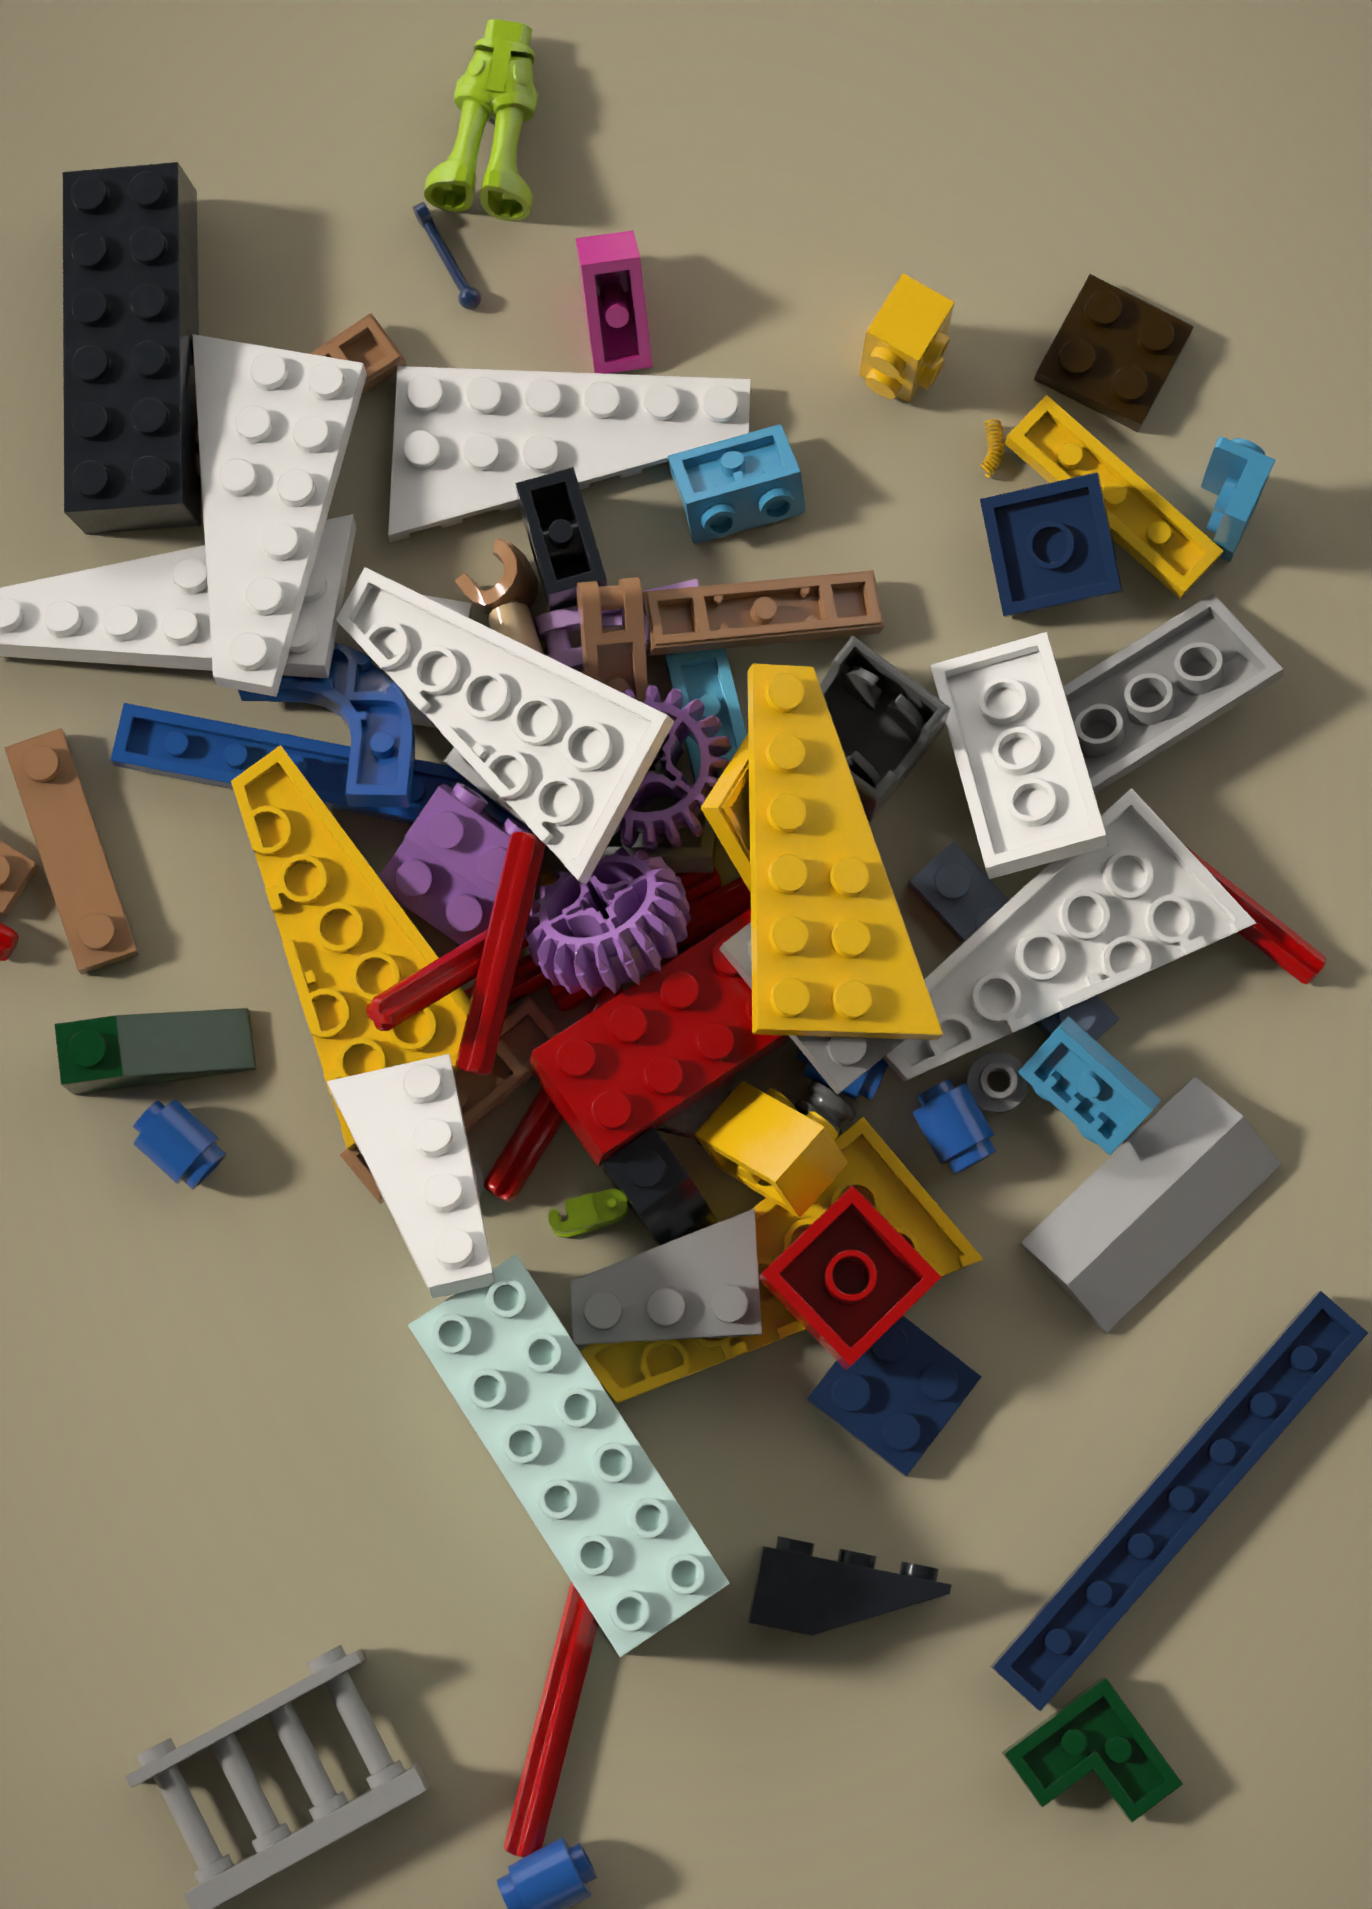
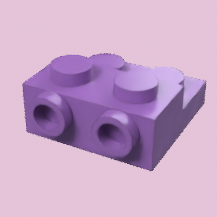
(451, 862)

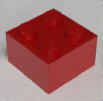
(849, 1277)

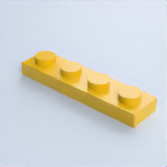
(1136, 512)

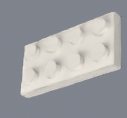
(1019, 756)

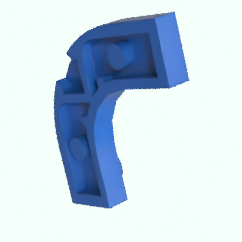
(377, 721)

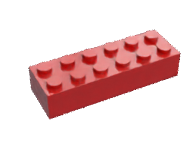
(653, 1048)

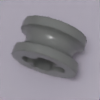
(827, 1105)

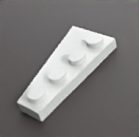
(421, 1161)

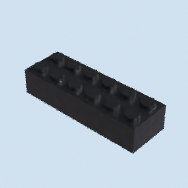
(130, 348)

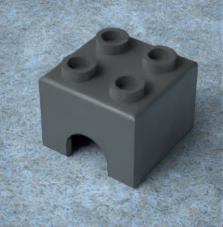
(880, 721)

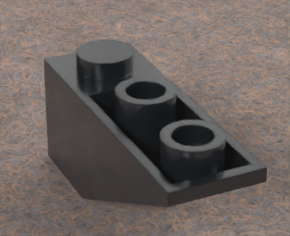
(822, 1594)

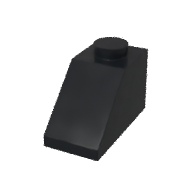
(658, 1189)

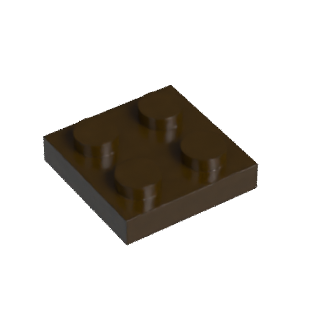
(1113, 353)

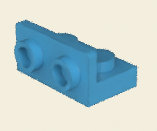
(1238, 477)
(738, 483)
(1089, 1086)

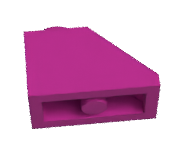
(614, 302)

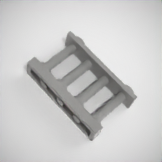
(331, 1813)

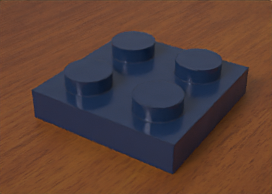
(1051, 545)
(896, 1394)

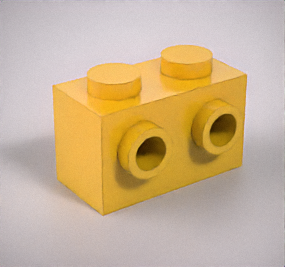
(906, 340)
(773, 1147)

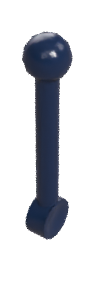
(469, 296)

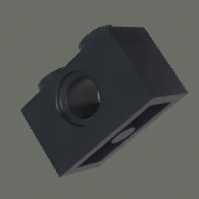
(559, 536)

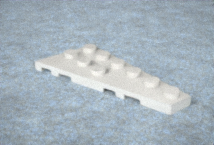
(479, 431)
(269, 469)
(158, 611)
(532, 727)
(1074, 936)

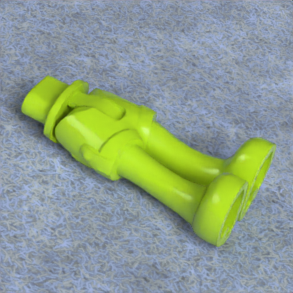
(496, 88)

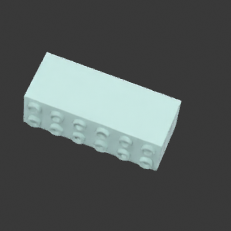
(569, 1456)

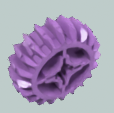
(702, 731)
(610, 927)

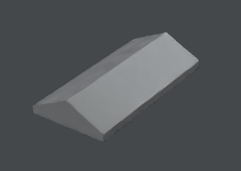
(1165, 688)
(1151, 1203)

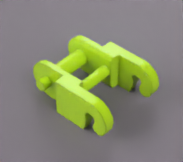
(589, 1213)

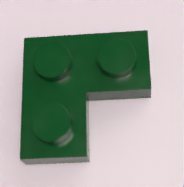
(1095, 1735)

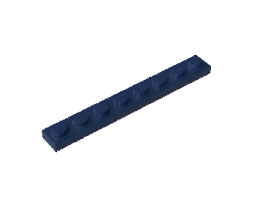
(1178, 1500)

